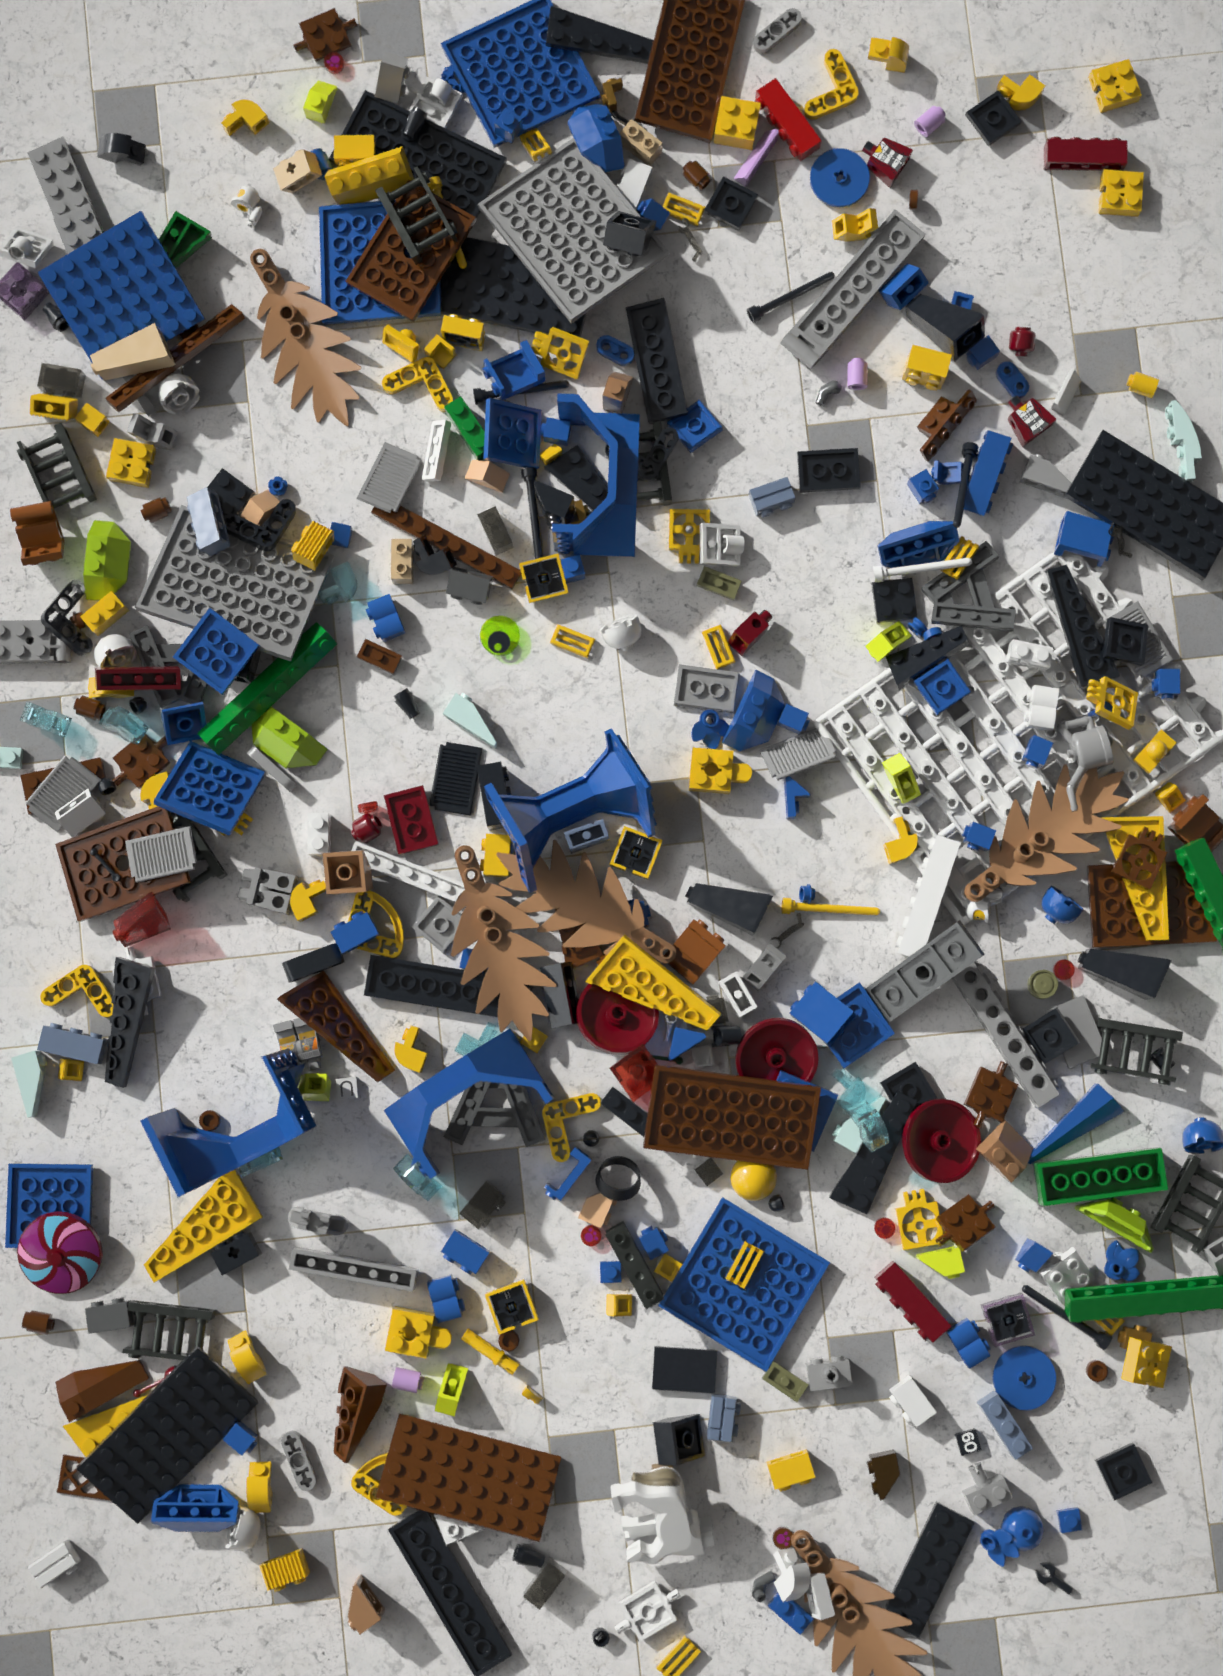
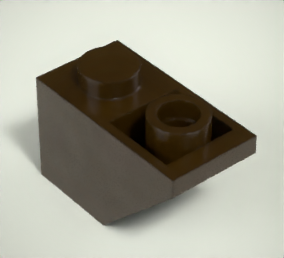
(884, 1470)

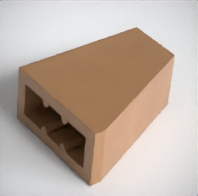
(616, 392)

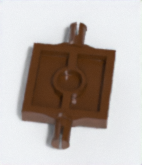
(324, 34)
(141, 761)
(990, 1094)
(965, 1223)

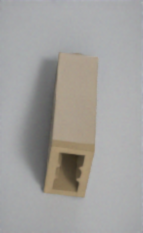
(133, 355)

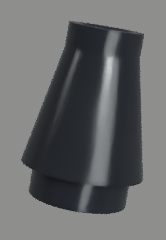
(415, 121)
(55, 317)
(407, 703)
(527, 1556)

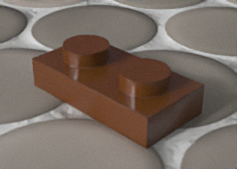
(379, 656)

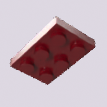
(411, 820)

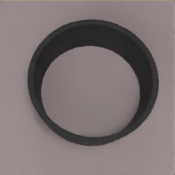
(613, 1193)

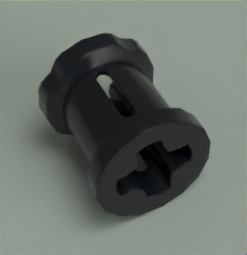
(1157, 1058)

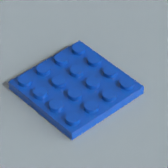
(209, 788)
(45, 1189)

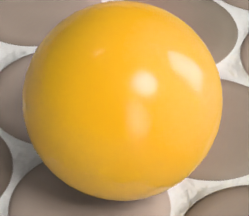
(753, 1180)

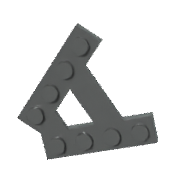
(983, 613)
(156, 656)
(520, 1115)

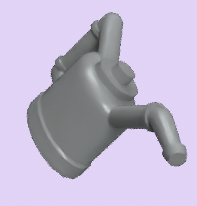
(1087, 748)

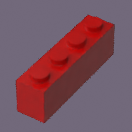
(788, 119)

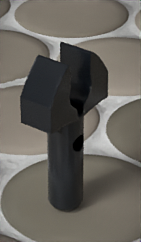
(1053, 1578)

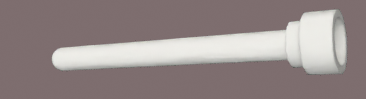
(882, 573)

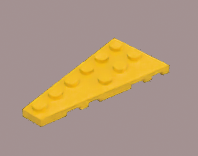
(1148, 904)
(646, 981)
(213, 1219)
(93, 1429)

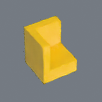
(440, 351)
(92, 419)

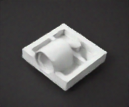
(437, 101)
(25, 247)
(720, 544)
(1066, 1272)
(456, 1530)

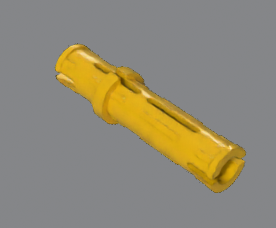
(494, 1354)

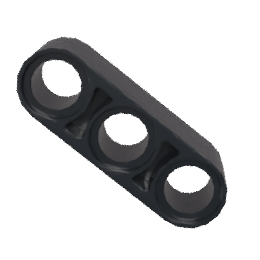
(313, 962)

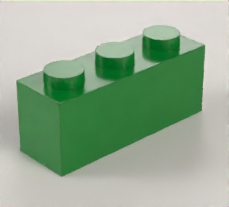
(467, 426)

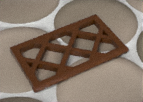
(78, 1490)

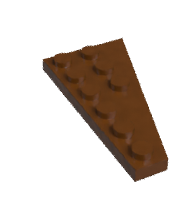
(327, 1013)

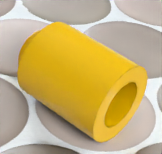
(1142, 384)

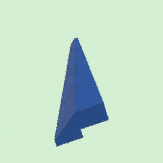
(1090, 1112)

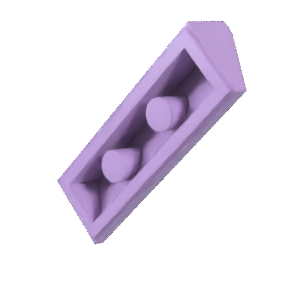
(757, 157)

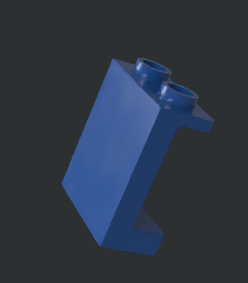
(514, 372)
(1084, 537)
(822, 1013)
(583, 1160)

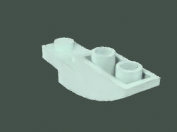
(1182, 433)

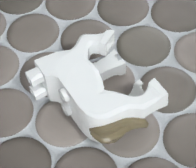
(674, 1521)

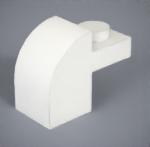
(794, 1577)

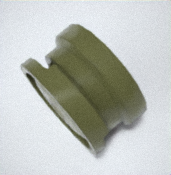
(1042, 984)

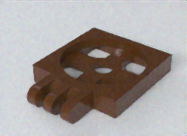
(1146, 844)

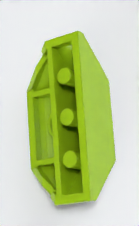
(105, 560)
(286, 741)
(1119, 1220)

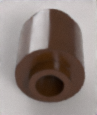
(696, 175)
(156, 510)
(89, 708)
(38, 1322)

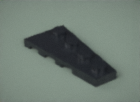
(579, 476)
(917, 658)

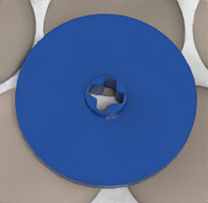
(851, 186)
(1036, 1389)

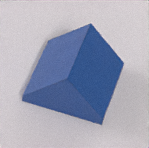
(183, 723)
(683, 1041)

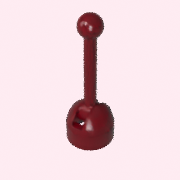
(137, 1392)

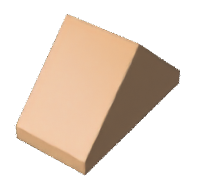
(487, 475)
(260, 507)

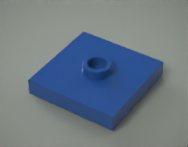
(695, 427)
(942, 687)

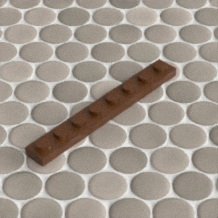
(181, 353)
(460, 548)

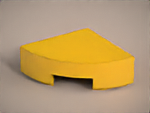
(529, 1393)

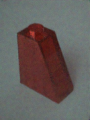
(141, 921)

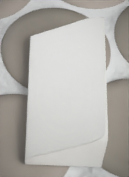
(1066, 392)
(819, 1597)

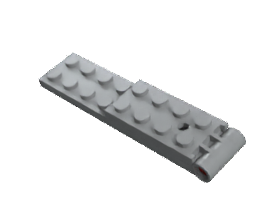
(65, 194)
(852, 289)
(45, 648)

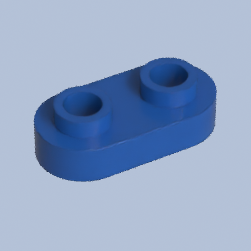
(616, 349)
(1010, 380)

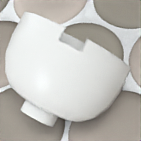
(178, 393)
(622, 633)
(114, 651)
(245, 1532)

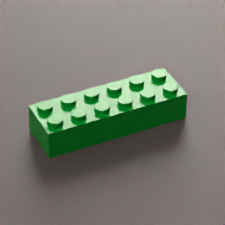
(1100, 1176)

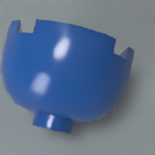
(1060, 907)
(1201, 1136)
(1024, 1526)

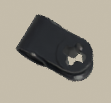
(726, 1035)

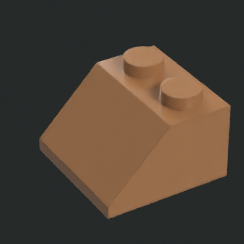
(347, 872)
(1006, 1151)
(364, 1607)

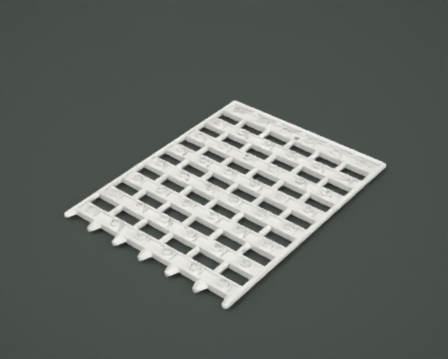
(1089, 582)

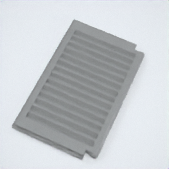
(389, 478)
(1156, 651)
(798, 754)
(60, 787)
(161, 854)

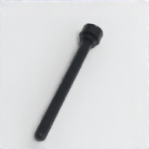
(756, 312)
(481, 395)
(969, 452)
(529, 476)
(1102, 1339)

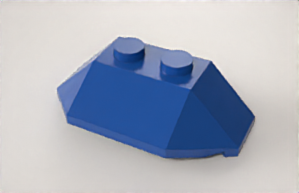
(597, 136)
(918, 544)
(756, 714)
(195, 1509)

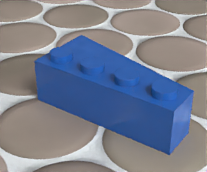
(986, 472)

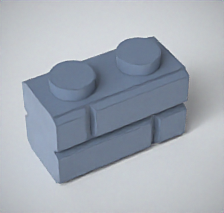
(772, 497)
(586, 836)
(722, 1418)

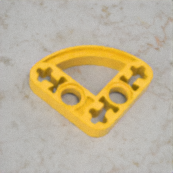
(398, 927)
(363, 1472)

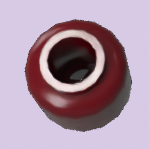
(1022, 341)
(366, 828)

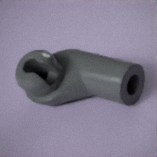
(827, 389)
(760, 1584)

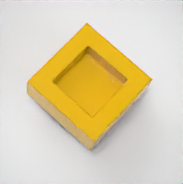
(537, 1041)
(668, 1267)

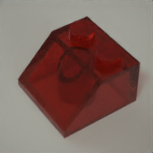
(635, 1072)

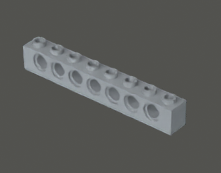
(1049, 1087)

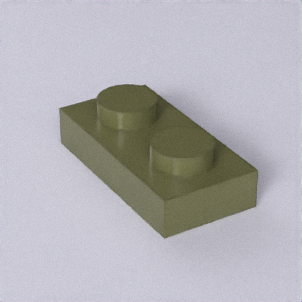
(719, 583)
(785, 1381)

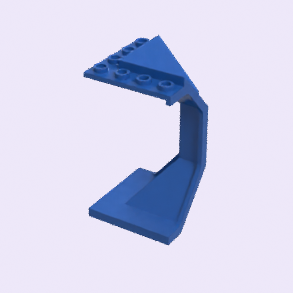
(612, 525)
(609, 786)
(495, 1061)
(200, 1156)

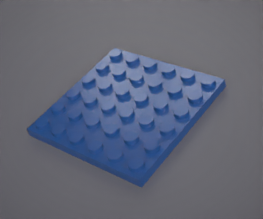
(513, 68)
(343, 238)
(120, 287)
(751, 1318)

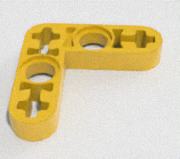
(840, 88)
(420, 375)
(79, 983)
(558, 1121)

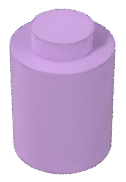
(930, 121)
(857, 374)
(407, 1380)

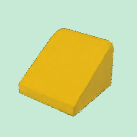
(550, 454)
(1170, 796)
(70, 1069)
(619, 1305)

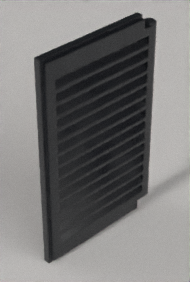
(455, 778)

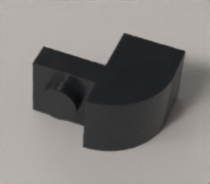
(119, 147)
(432, 562)

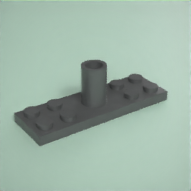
(924, 971)

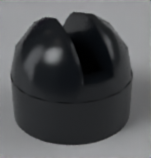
(138, 705)
(106, 786)
(592, 1133)
(776, 1203)
(603, 1639)

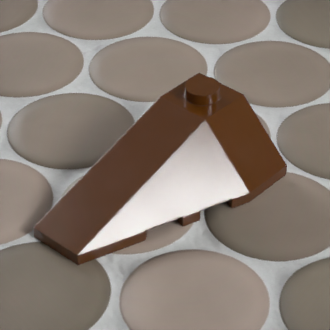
(92, 1387)
(359, 1403)

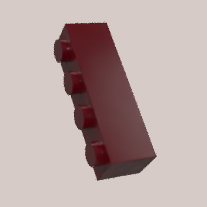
(1085, 154)
(137, 678)
(912, 1301)

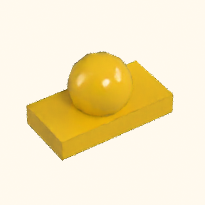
(401, 342)
(1154, 751)

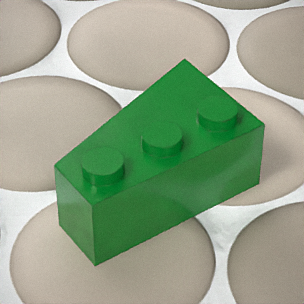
(183, 238)

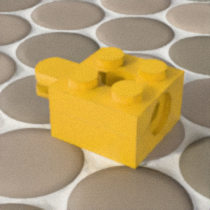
(714, 771)
(414, 1333)

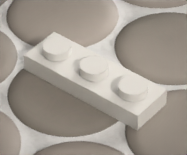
(436, 451)

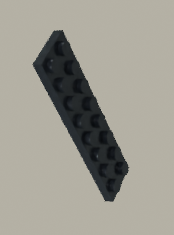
(425, 985)
(450, 1592)

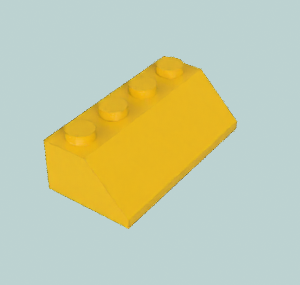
(360, 179)

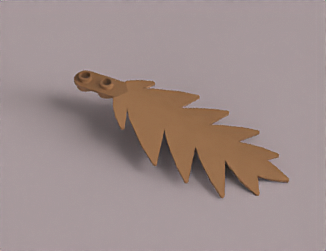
(305, 342)
(1050, 831)
(580, 902)
(497, 949)
(857, 1622)

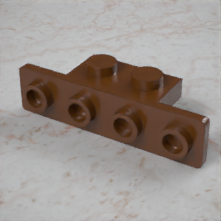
(942, 421)

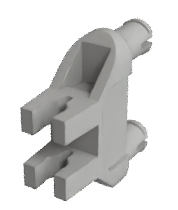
(317, 1221)

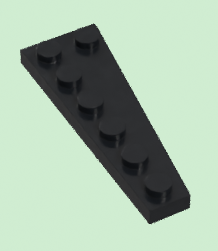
(590, 36)
(1079, 629)
(129, 1005)
(866, 1171)

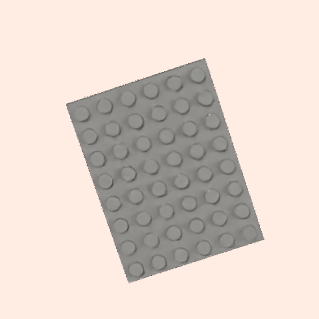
(557, 228)
(251, 588)

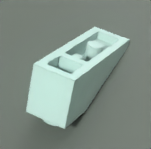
(464, 714)
(30, 1076)
(848, 1132)

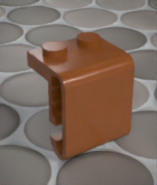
(38, 533)
(1198, 822)
(695, 950)

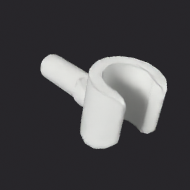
(668, 1027)

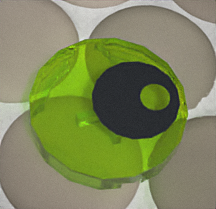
(500, 635)

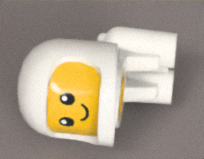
(247, 202)
(981, 909)

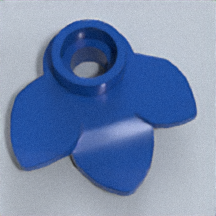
(708, 732)
(1124, 1260)
(999, 1545)

